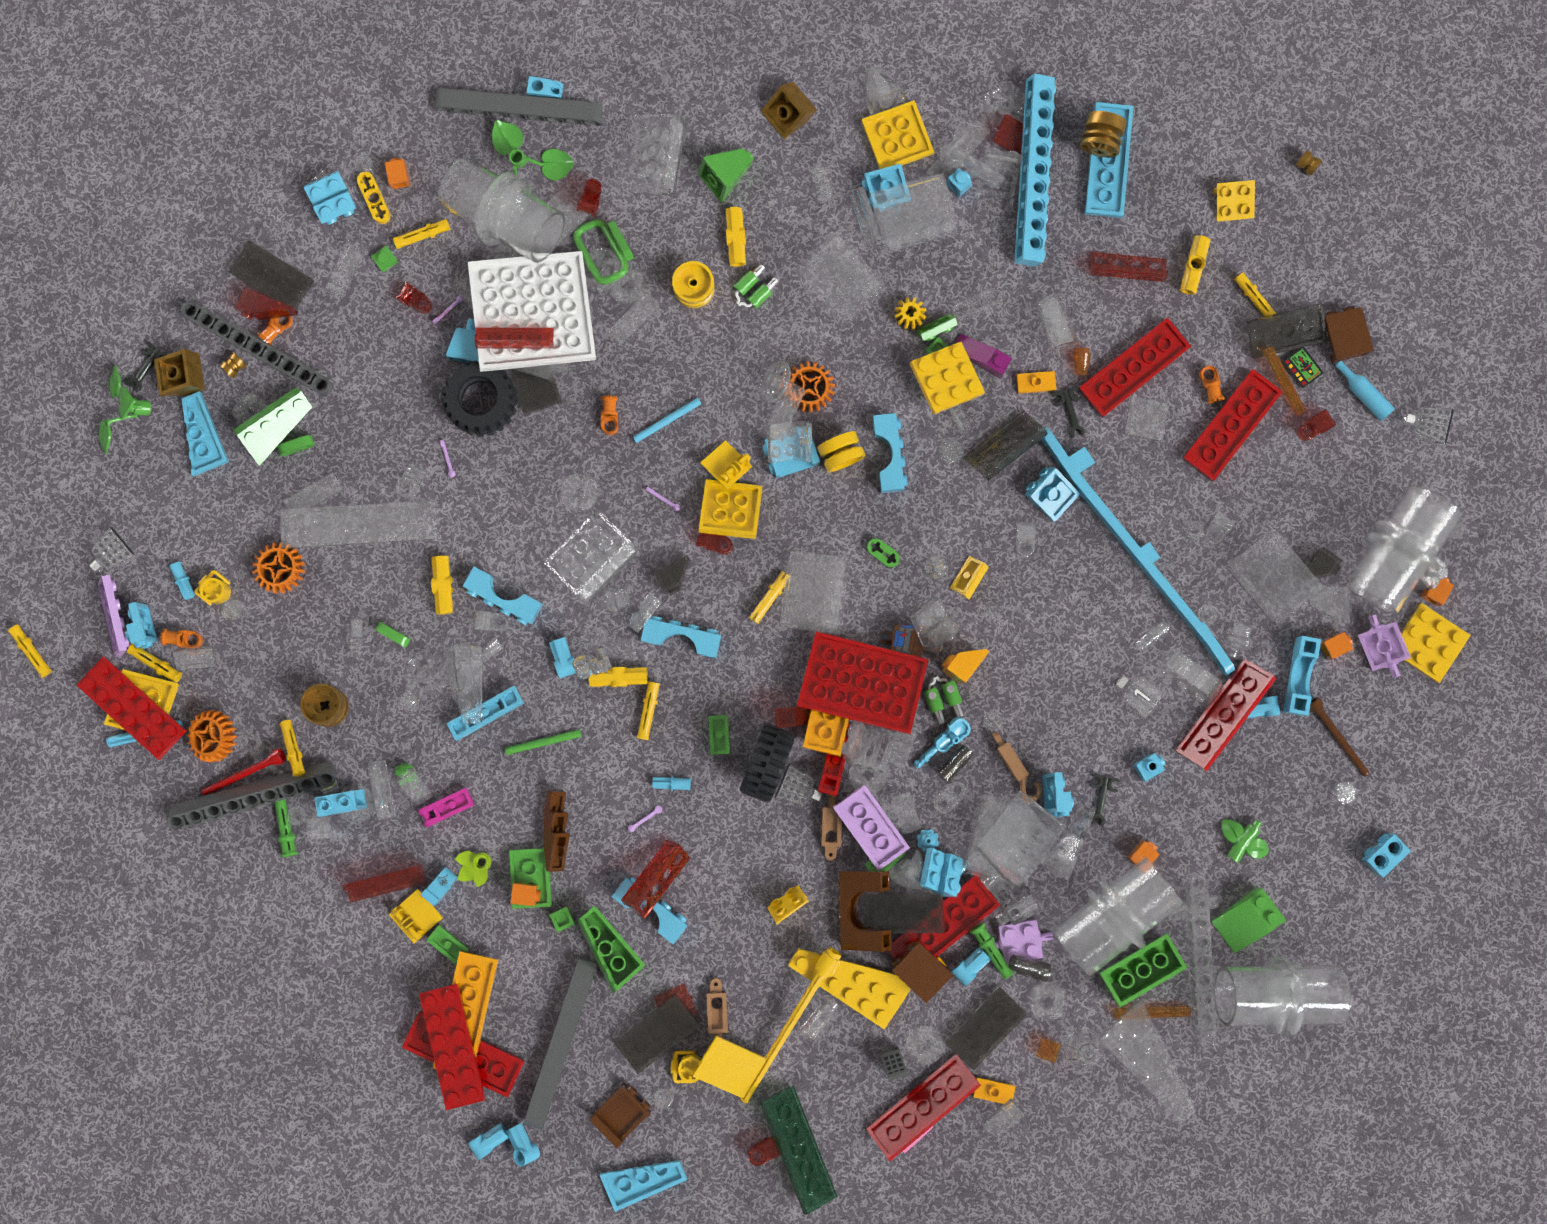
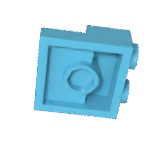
(883, 179)
(330, 198)
(1051, 493)
(142, 630)
(1055, 800)
(941, 872)

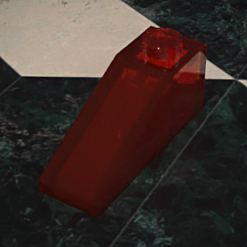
(262, 307)

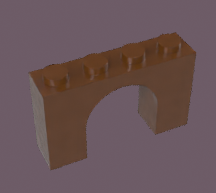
(852, 932)

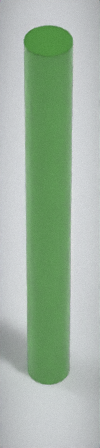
(543, 742)

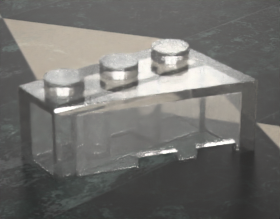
(1056, 324)
(1191, 676)

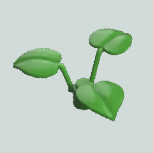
(508, 137)
(126, 404)

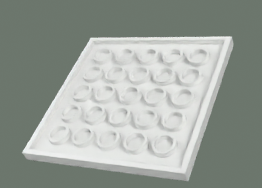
(533, 296)

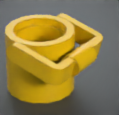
(213, 589)
(686, 1066)

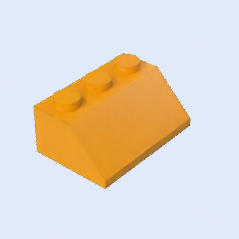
(963, 664)

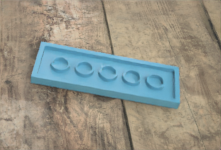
(1109, 175)

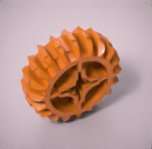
(816, 381)
(278, 575)
(206, 737)

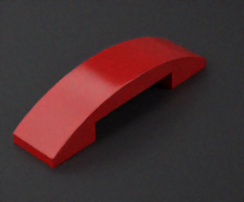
(832, 772)

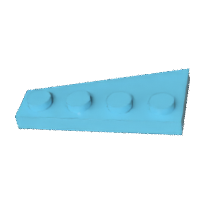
(203, 439)
(637, 1183)

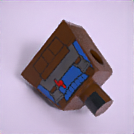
(903, 640)

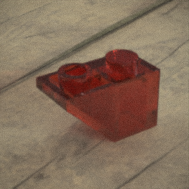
(791, 716)

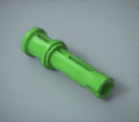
(287, 837)
(987, 942)

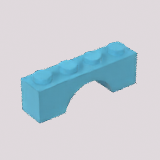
(886, 429)
(482, 584)
(657, 632)
(1298, 688)
(670, 925)

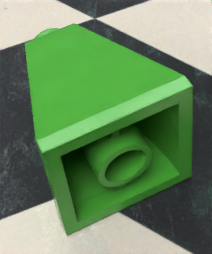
(724, 171)

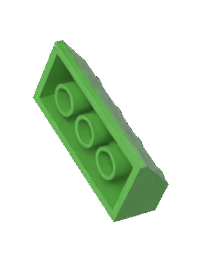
(1142, 970)

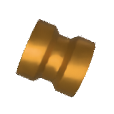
(1308, 162)
(233, 365)

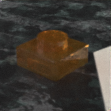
(1048, 1050)

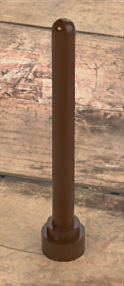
(1317, 708)

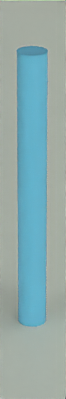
(666, 420)

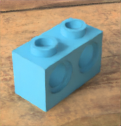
(1388, 859)

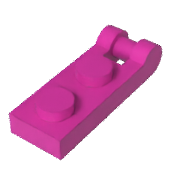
(447, 807)

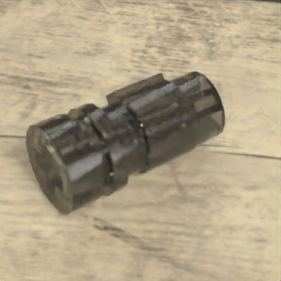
(954, 764)
(1027, 967)

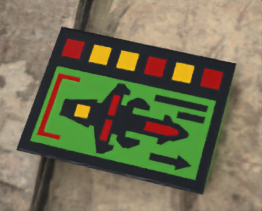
(1303, 367)

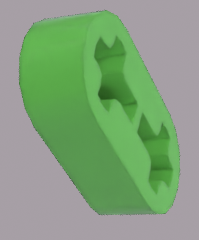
(295, 445)
(886, 549)
(393, 634)

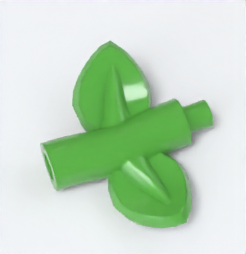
(1244, 840)

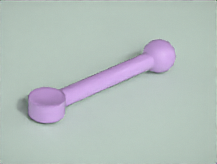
(458, 300)
(451, 473)
(676, 507)
(658, 809)

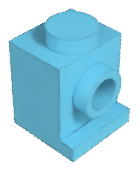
(959, 182)
(1143, 770)

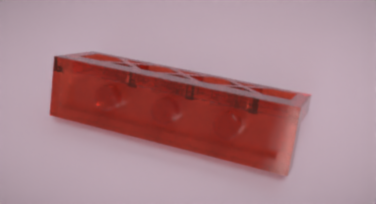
(1127, 271)
(514, 338)
(654, 874)
(385, 883)

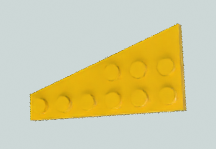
(861, 987)

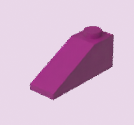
(985, 356)

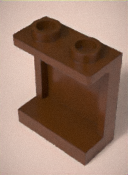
(1348, 334)
(921, 970)
(620, 1114)

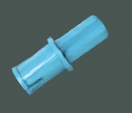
(182, 580)
(671, 783)

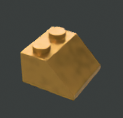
(788, 109)
(179, 373)

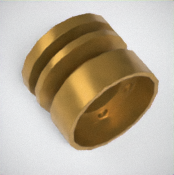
(1103, 134)
(313, 704)

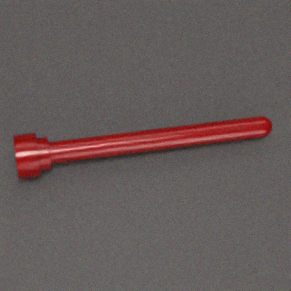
(275, 758)

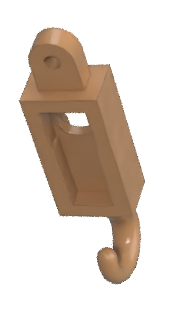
(1015, 765)
(830, 822)
(717, 1017)

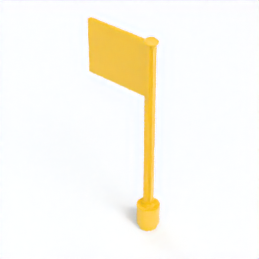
(740, 1069)

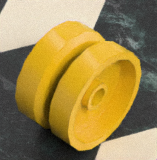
(692, 273)
(841, 451)

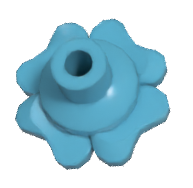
(927, 839)

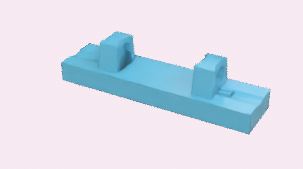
(491, 711)

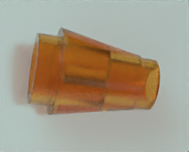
(1081, 360)

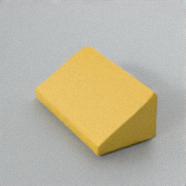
(969, 577)

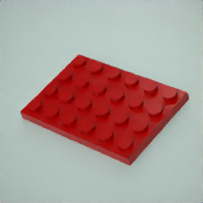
(862, 683)

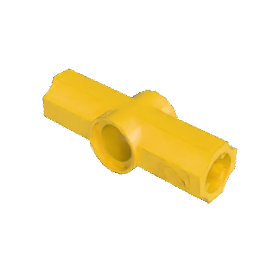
(735, 236)
(1192, 275)
(441, 585)
(620, 677)

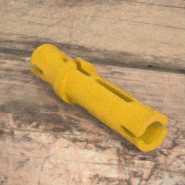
(429, 230)
(1250, 290)
(774, 590)
(24, 643)
(173, 674)
(648, 710)
(293, 754)

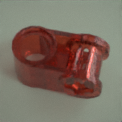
(590, 197)
(411, 297)
(1317, 424)
(712, 543)
(768, 1151)

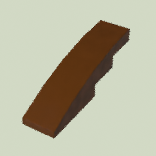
(555, 837)

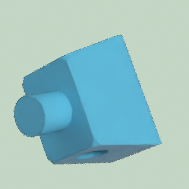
(463, 344)

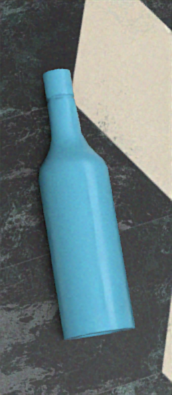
(1366, 393)

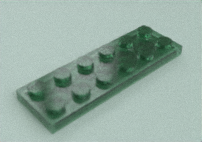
(798, 1150)

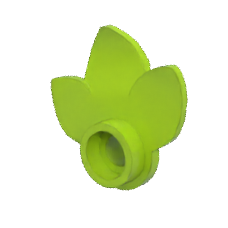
(472, 869)

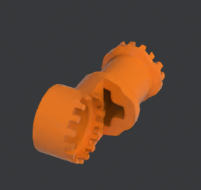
(273, 329)
(1212, 386)
(609, 413)
(180, 638)

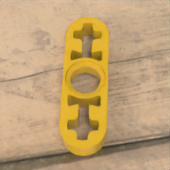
(376, 190)

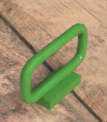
(616, 242)

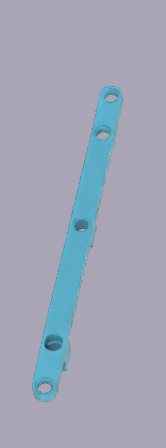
(1143, 556)

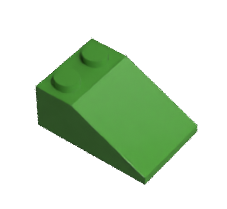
(1248, 920)

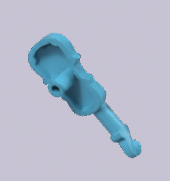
(952, 735)

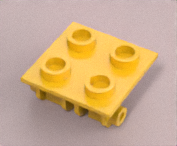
(1235, 200)
(726, 464)
(787, 904)
(415, 916)

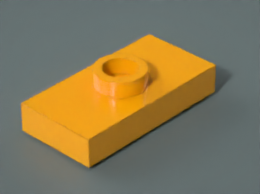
(1036, 382)
(994, 1091)

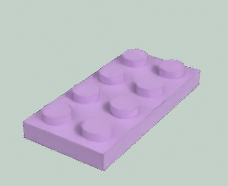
(114, 622)
(871, 827)

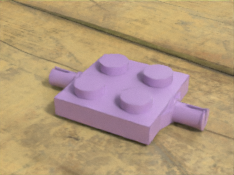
(1384, 646)
(1021, 940)

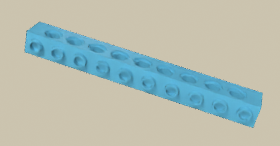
(1029, 178)

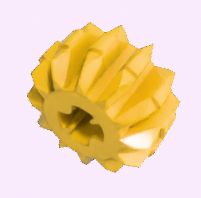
(902, 311)

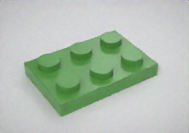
(530, 868)

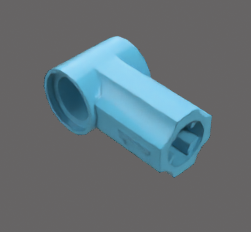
(562, 657)
(1266, 707)
(970, 966)
(486, 1142)
(525, 1151)

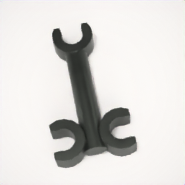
(152, 354)
(1067, 398)
(1104, 785)

